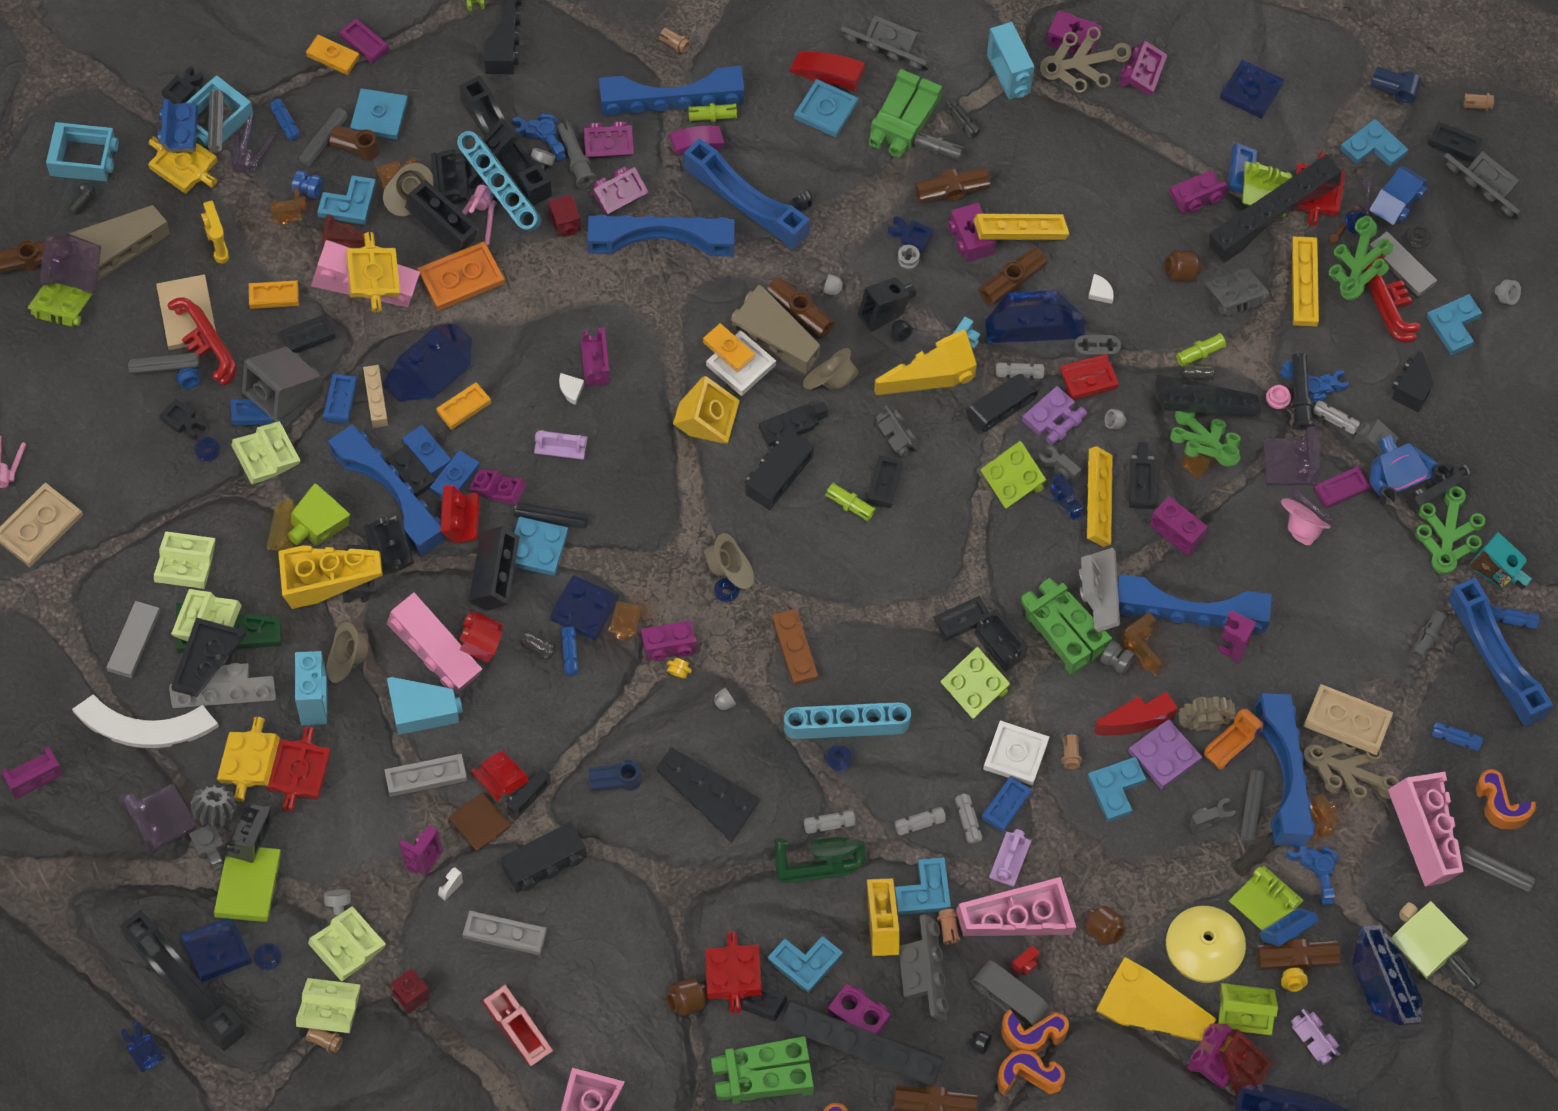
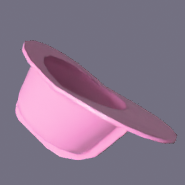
(1303, 522)

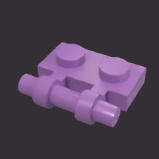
(1049, 411)

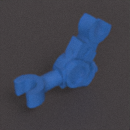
(542, 129)
(1319, 385)
(1322, 865)

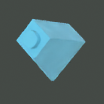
(422, 705)

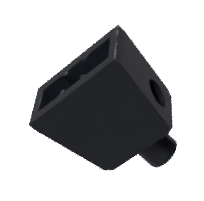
(884, 302)

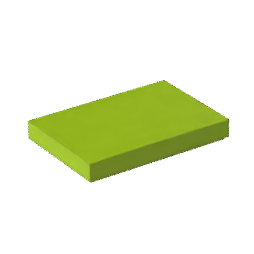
(248, 887)

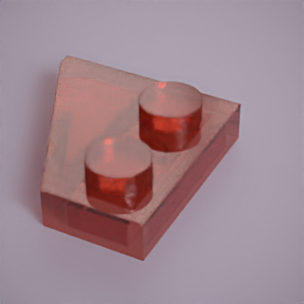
(341, 234)
(1243, 1060)

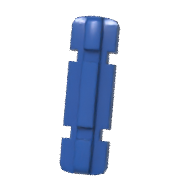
(284, 119)
(1515, 617)
(570, 651)
(1457, 736)

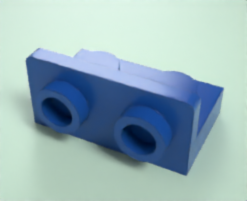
(178, 126)

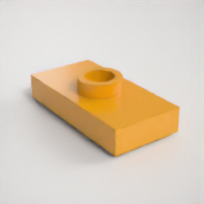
(332, 54)
(273, 294)
(728, 348)
(463, 405)

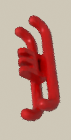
(1388, 301)
(205, 339)

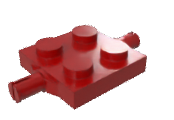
(1328, 204)
(299, 769)
(733, 972)

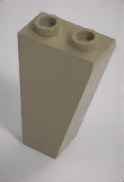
(125, 237)
(775, 330)

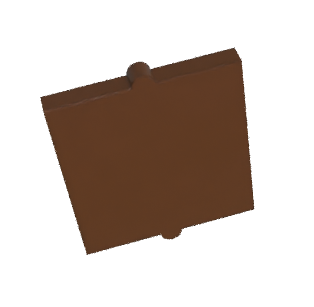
(479, 822)

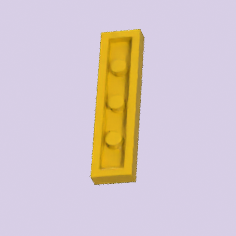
(1021, 226)
(1305, 281)
(1099, 496)

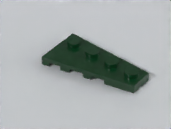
(260, 631)

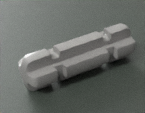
(1014, 369)
(1336, 417)
(968, 818)
(829, 821)
(920, 821)

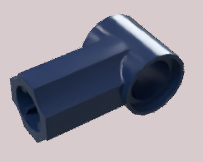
(1403, 85)
(612, 776)

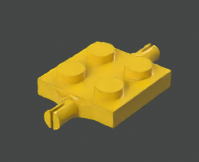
(183, 168)
(372, 272)
(248, 758)

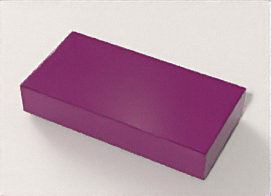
(364, 41)
(1341, 487)

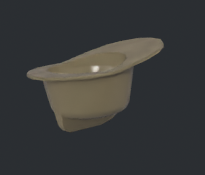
(402, 184)
(833, 373)
(728, 561)
(347, 652)

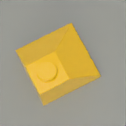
(707, 412)

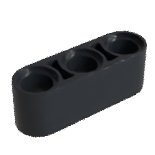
(1002, 402)

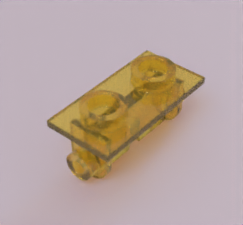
(281, 526)

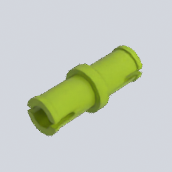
(713, 112)
(1201, 350)
(850, 502)

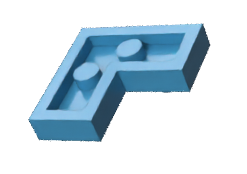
(1374, 139)
(354, 206)
(1449, 323)
(1110, 784)
(930, 895)
(804, 969)

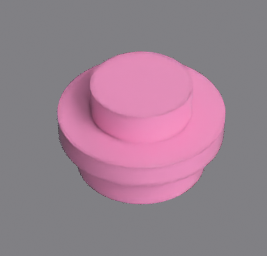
(1278, 397)

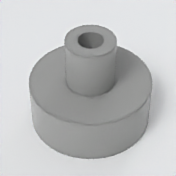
(543, 157)
(1508, 292)
(337, 900)

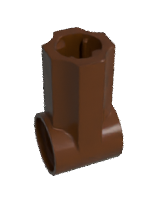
(355, 142)

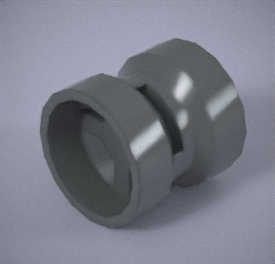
(1117, 657)

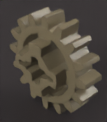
(1207, 713)

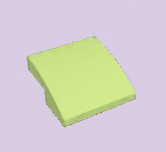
(265, 452)
(184, 560)
(207, 607)
(1429, 939)
(346, 943)
(328, 1005)

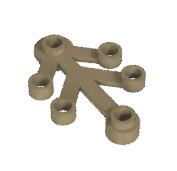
(1081, 61)
(1347, 770)

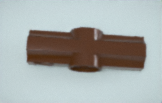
(952, 185)
(15, 258)
(1002, 283)
(810, 316)
(1298, 954)
(932, 1099)

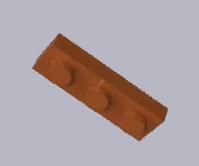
(794, 647)

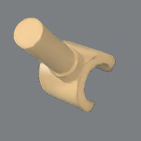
(1408, 912)

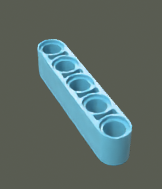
(489, 175)
(836, 728)

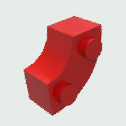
(480, 636)

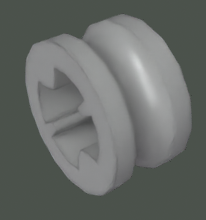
(914, 260)

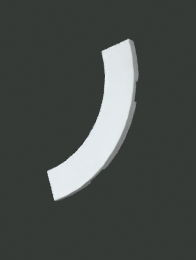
(144, 732)

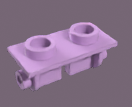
(560, 444)
(1010, 858)
(1310, 1027)

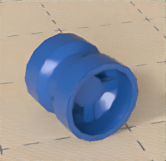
(307, 184)

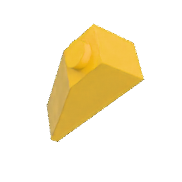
(883, 917)

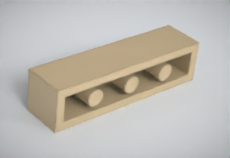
(375, 396)

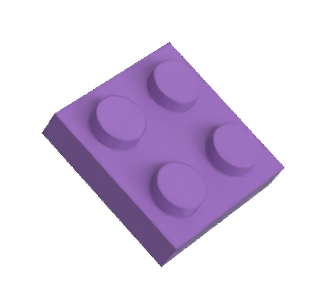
(1165, 754)

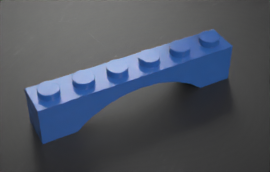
(625, 96)
(777, 218)
(612, 233)
(357, 455)
(1140, 597)
(1517, 684)
(1292, 821)

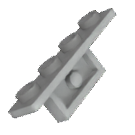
(1101, 588)
(229, 686)

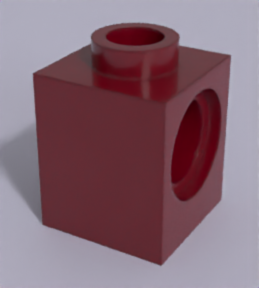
(564, 215)
(410, 991)

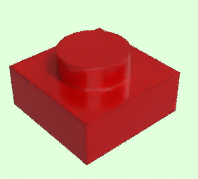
(1025, 962)

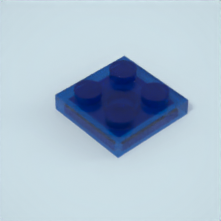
(1252, 89)
(584, 607)
(216, 949)

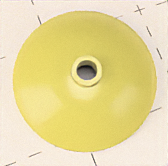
(1204, 959)

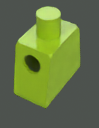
(317, 517)

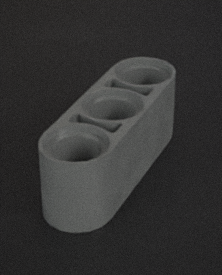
(1010, 994)

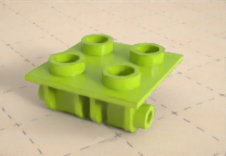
(1260, 181)
(59, 302)
(1013, 475)
(975, 682)
(1265, 898)

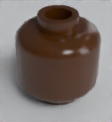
(1182, 266)
(1105, 925)
(686, 997)

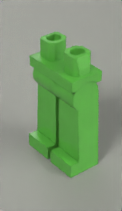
(904, 113)
(1065, 625)
(764, 1071)

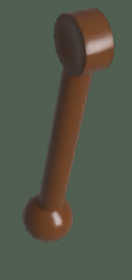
(1333, 239)

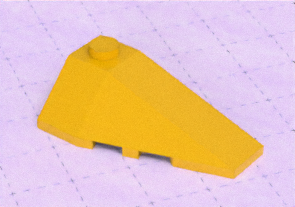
(942, 367)
(319, 574)
(1148, 1002)

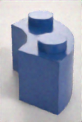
(1399, 195)

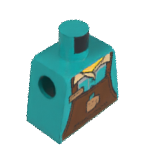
(1501, 563)

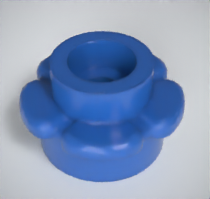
(188, 378)

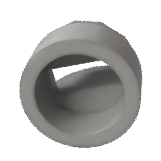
(833, 285)
(1115, 419)
(724, 700)

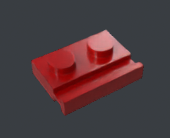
(1089, 377)
(500, 775)

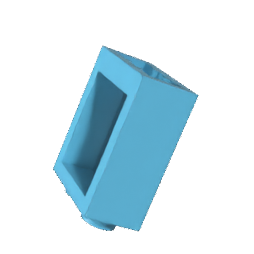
(1010, 60)
(232, 99)
(83, 134)
(311, 688)

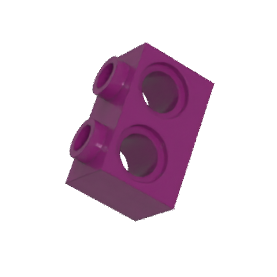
(1178, 526)
(864, 1009)

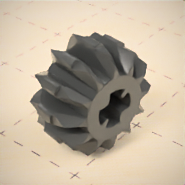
(213, 805)

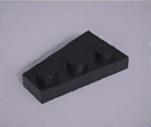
(204, 655)

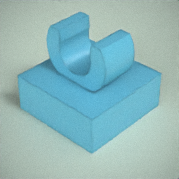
(967, 324)

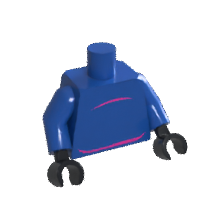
(1402, 469)

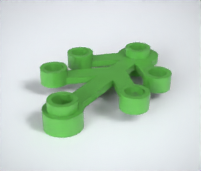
(1353, 286)
(1226, 454)
(1448, 533)

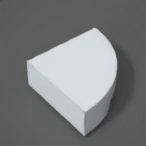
(1101, 290)
(571, 387)
(455, 880)

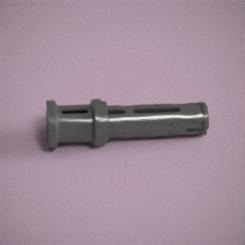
(579, 163)

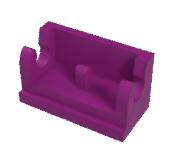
(595, 358)
(1237, 631)
(32, 774)

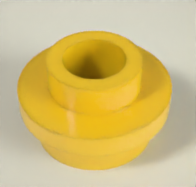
(678, 668)
(1294, 979)

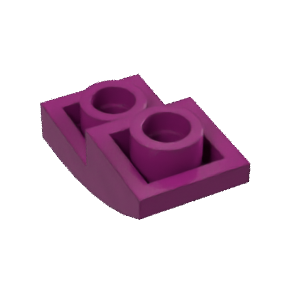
(684, 138)
(495, 487)

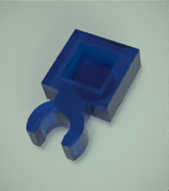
(912, 234)
(1064, 494)
(144, 1049)

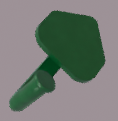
(827, 849)

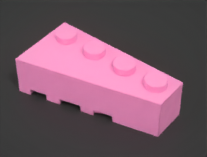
(332, 275)
(433, 643)
(1428, 826)
(1020, 911)
(590, 1092)

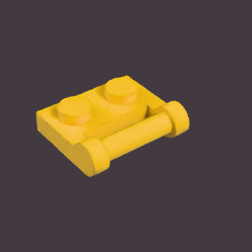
(215, 232)

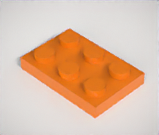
(461, 276)

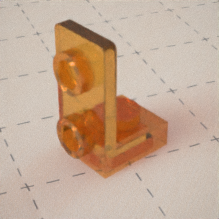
(1134, 642)

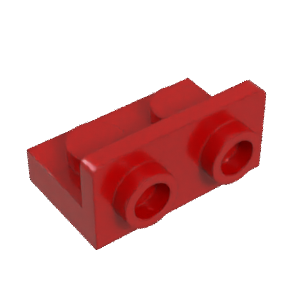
(459, 515)

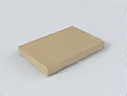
(176, 325)
(38, 524)
(1348, 719)

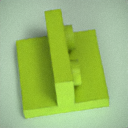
(1248, 1008)

